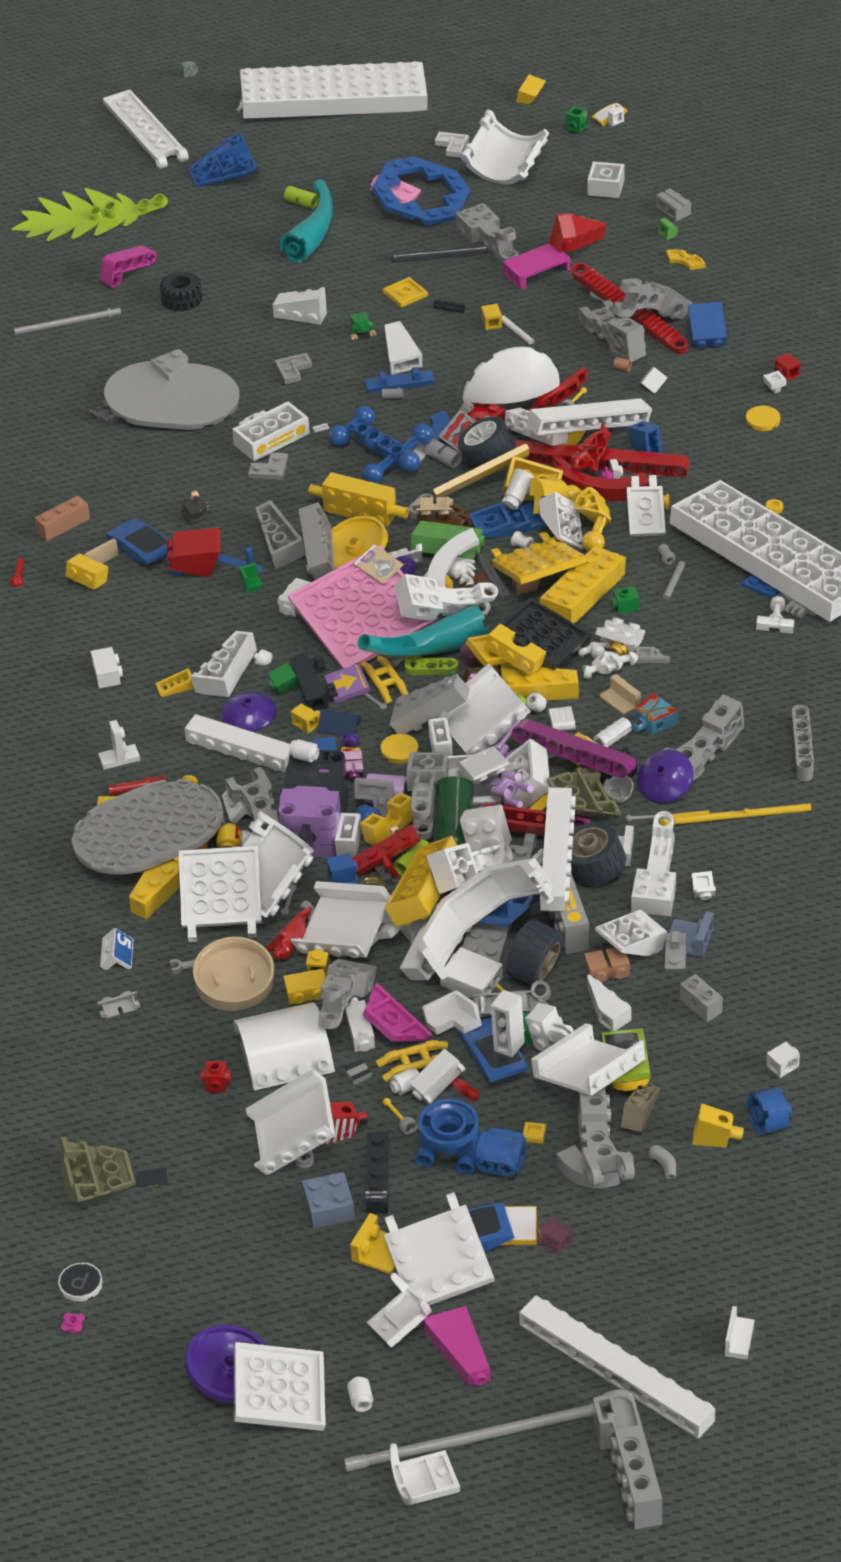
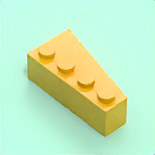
(545, 681)

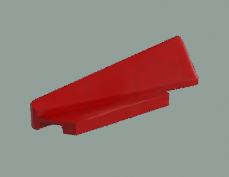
(563, 391)

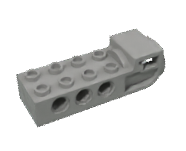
(624, 1435)

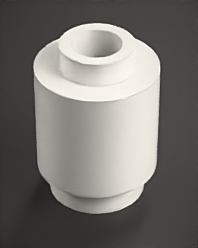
(303, 750)
(400, 1082)
(360, 1394)

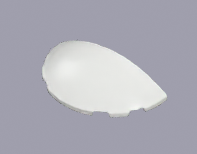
(512, 377)

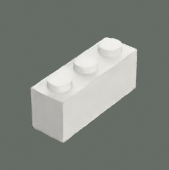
(507, 1023)

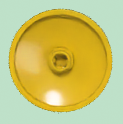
(356, 537)

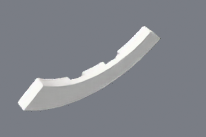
(444, 557)

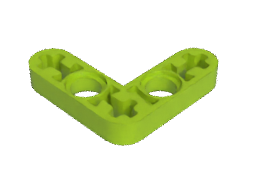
(422, 663)

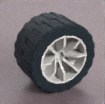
(485, 441)

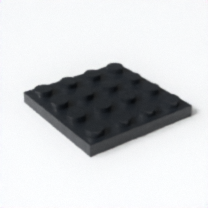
(547, 630)

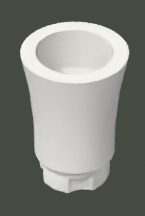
(517, 489)

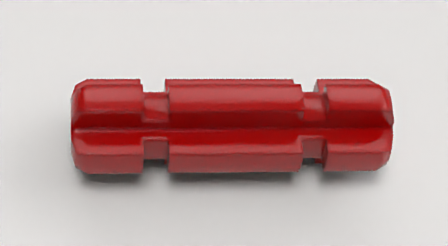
(465, 1089)

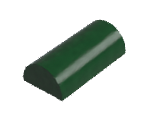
(452, 798)

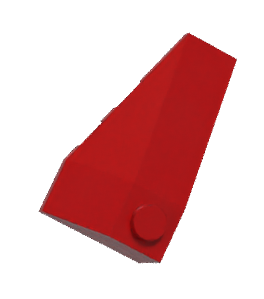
(574, 232)

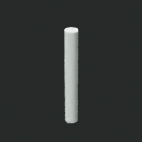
(517, 330)

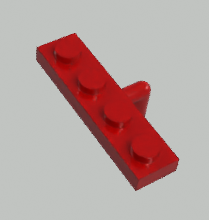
(385, 850)

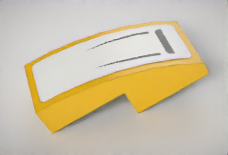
(602, 115)

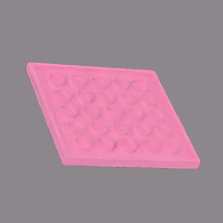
(352, 604)

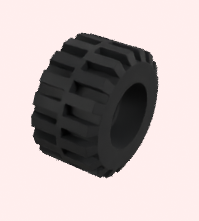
(180, 291)

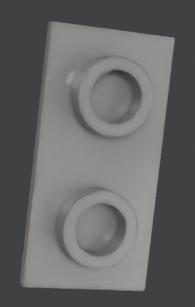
(110, 1005)

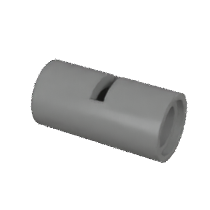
(443, 453)

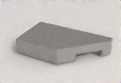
(650, 655)

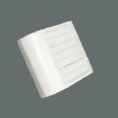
(562, 718)

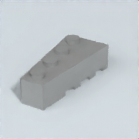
(317, 540)

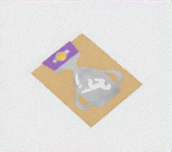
(378, 564)

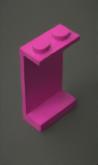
(534, 262)

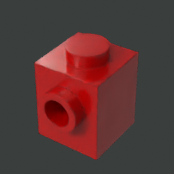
(788, 366)

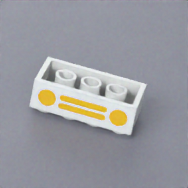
(270, 431)

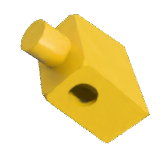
(714, 1127)

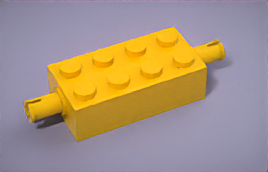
(358, 498)

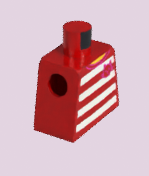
(345, 1120)

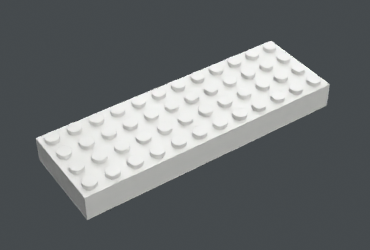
(333, 90)
(764, 546)

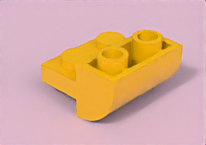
(543, 487)

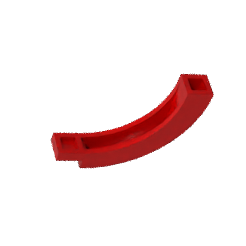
(607, 488)

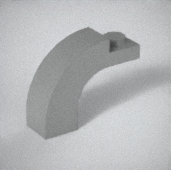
(570, 1164)

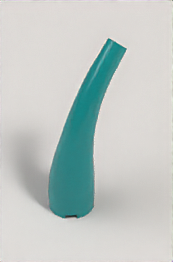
(309, 233)
(439, 637)

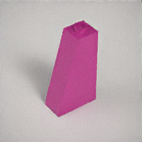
(459, 1344)

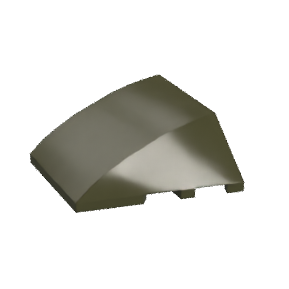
(589, 793)
(93, 1171)

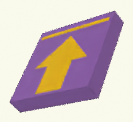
(348, 682)

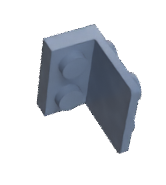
(697, 933)

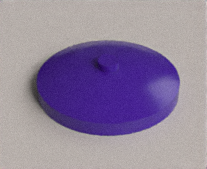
(211, 1360)

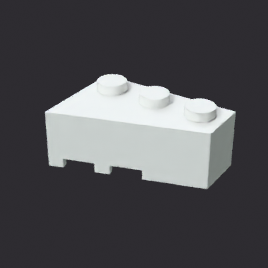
(301, 306)

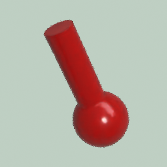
(17, 580)

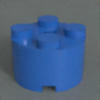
(768, 1110)

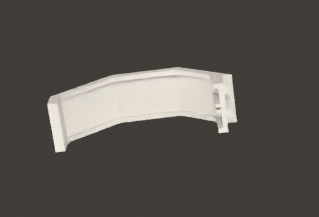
(476, 900)

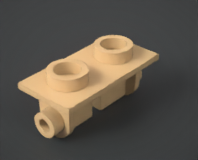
(427, 505)

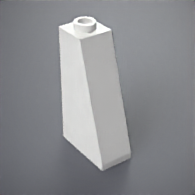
(401, 349)

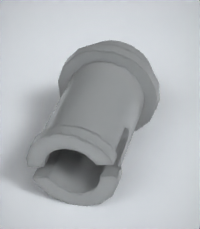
(393, 393)
(667, 556)

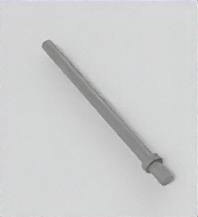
(108, 313)

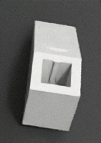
(609, 1008)

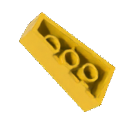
(155, 888)

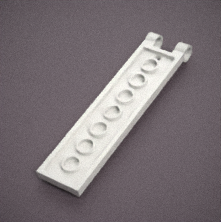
(145, 127)

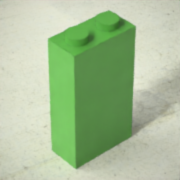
(435, 535)

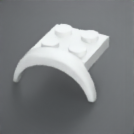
(400, 1314)
(423, 1476)

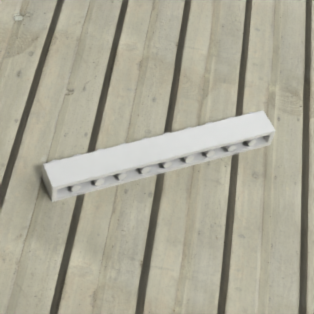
(617, 1366)

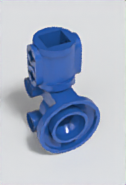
(454, 1129)

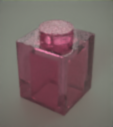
(555, 1235)

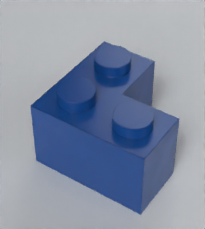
(342, 869)

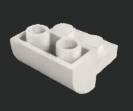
(616, 630)

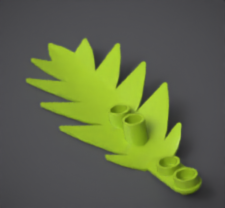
(84, 217)

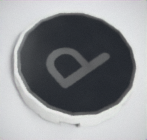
(80, 1282)

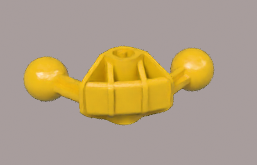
(595, 509)

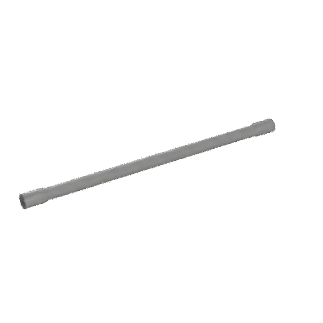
(363, 1461)

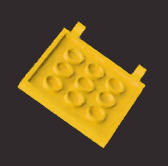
(537, 560)

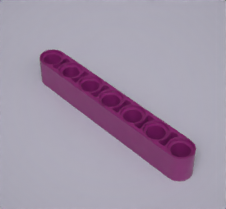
(575, 748)

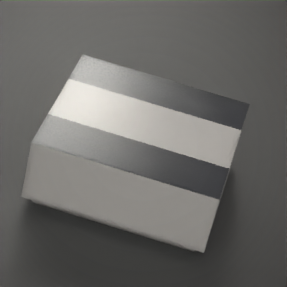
(357, 1072)

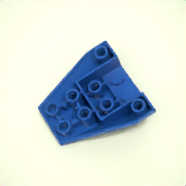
(224, 163)

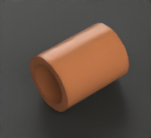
(622, 364)

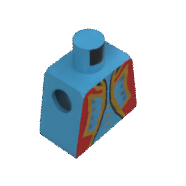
(654, 715)

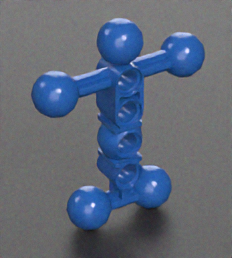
(389, 449)

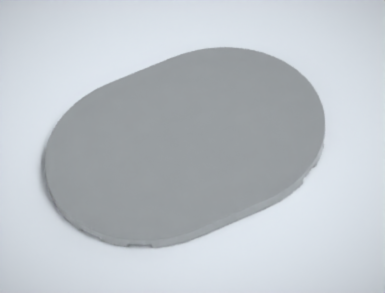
(186, 403)
(147, 826)

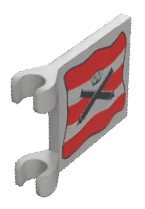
(458, 425)

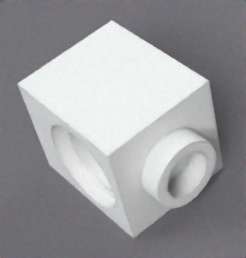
(783, 1059)

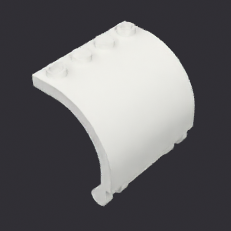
(501, 154)
(280, 860)
(284, 1045)

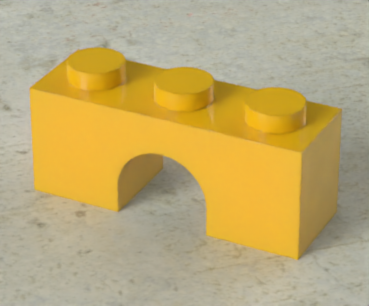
(526, 658)
(376, 828)

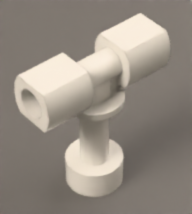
(776, 619)

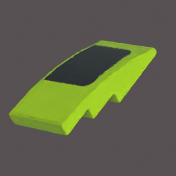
(625, 1039)

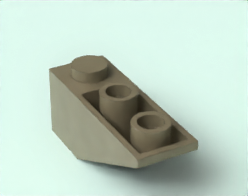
(639, 1107)

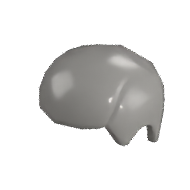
(618, 786)

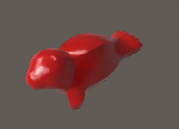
(591, 450)
(295, 929)

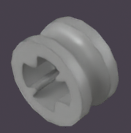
(305, 1163)

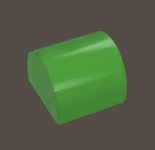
(667, 229)

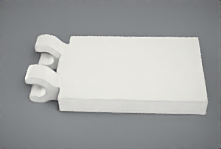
(645, 508)

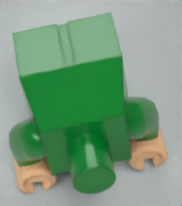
(359, 324)

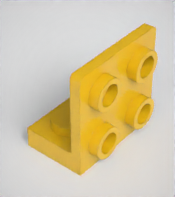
(371, 1248)

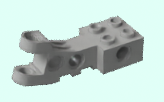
(484, 226)
(650, 295)
(622, 333)
(718, 731)
(422, 775)
(255, 795)
(343, 981)
(595, 1140)

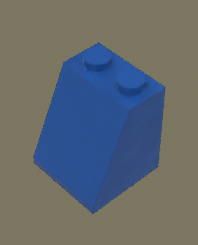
(706, 324)

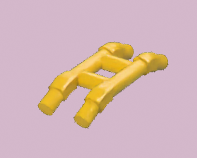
(382, 685)
(404, 1053)

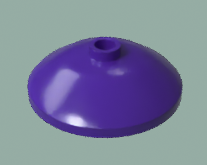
(249, 711)
(671, 782)

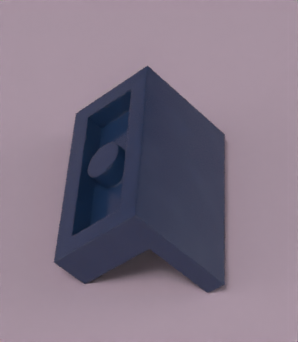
(338, 722)

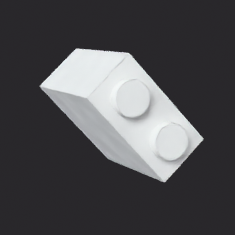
(471, 973)

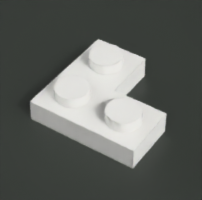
(454, 142)

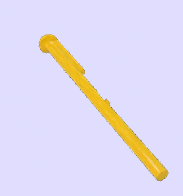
(703, 816)

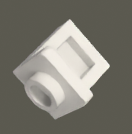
(703, 885)

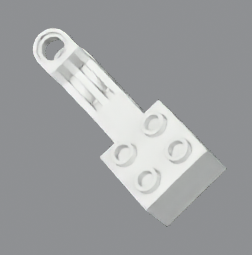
(424, 600)
(458, 864)
(656, 886)

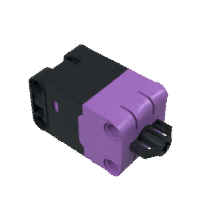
(314, 799)

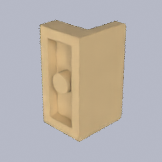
(104, 552)
(621, 695)

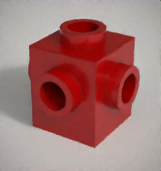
(215, 1076)

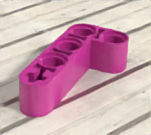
(116, 263)

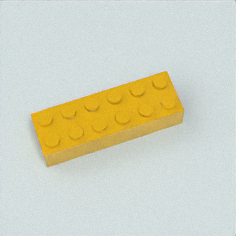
(585, 584)
(416, 890)

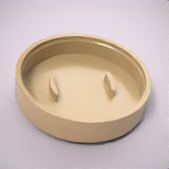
(233, 973)

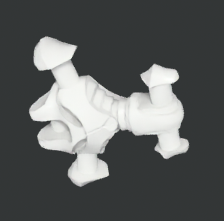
(604, 660)

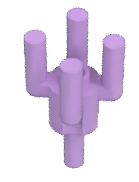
(506, 787)

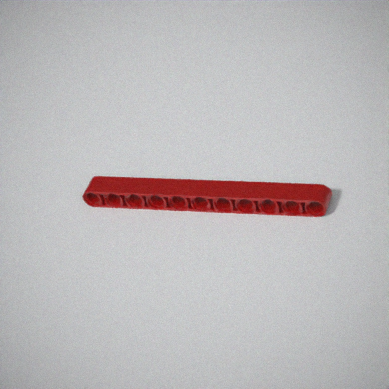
(631, 461)

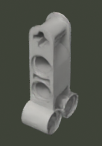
(529, 999)

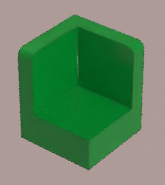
(249, 578)

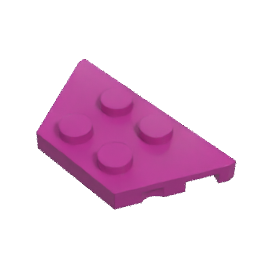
(393, 1018)

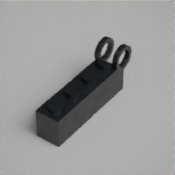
(377, 1173)

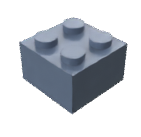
(328, 1200)

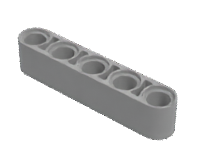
(802, 743)

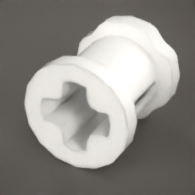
(521, 540)

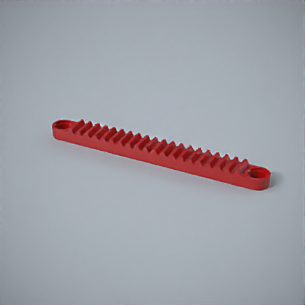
(651, 323)

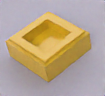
(534, 1132)

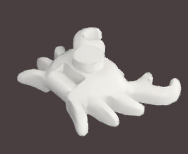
(461, 568)

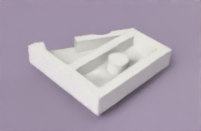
(415, 555)

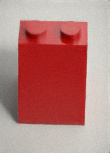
(194, 551)

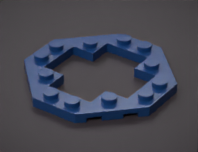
(388, 179)

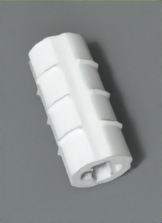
(613, 732)

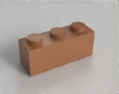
(62, 518)

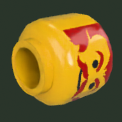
(229, 836)

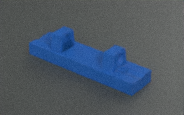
(401, 380)

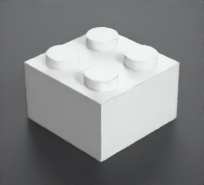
(606, 179)
(485, 827)

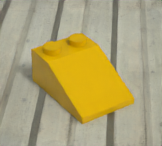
(535, 469)

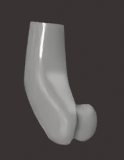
(665, 1159)

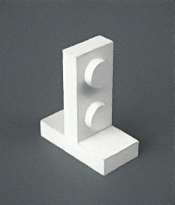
(120, 753)

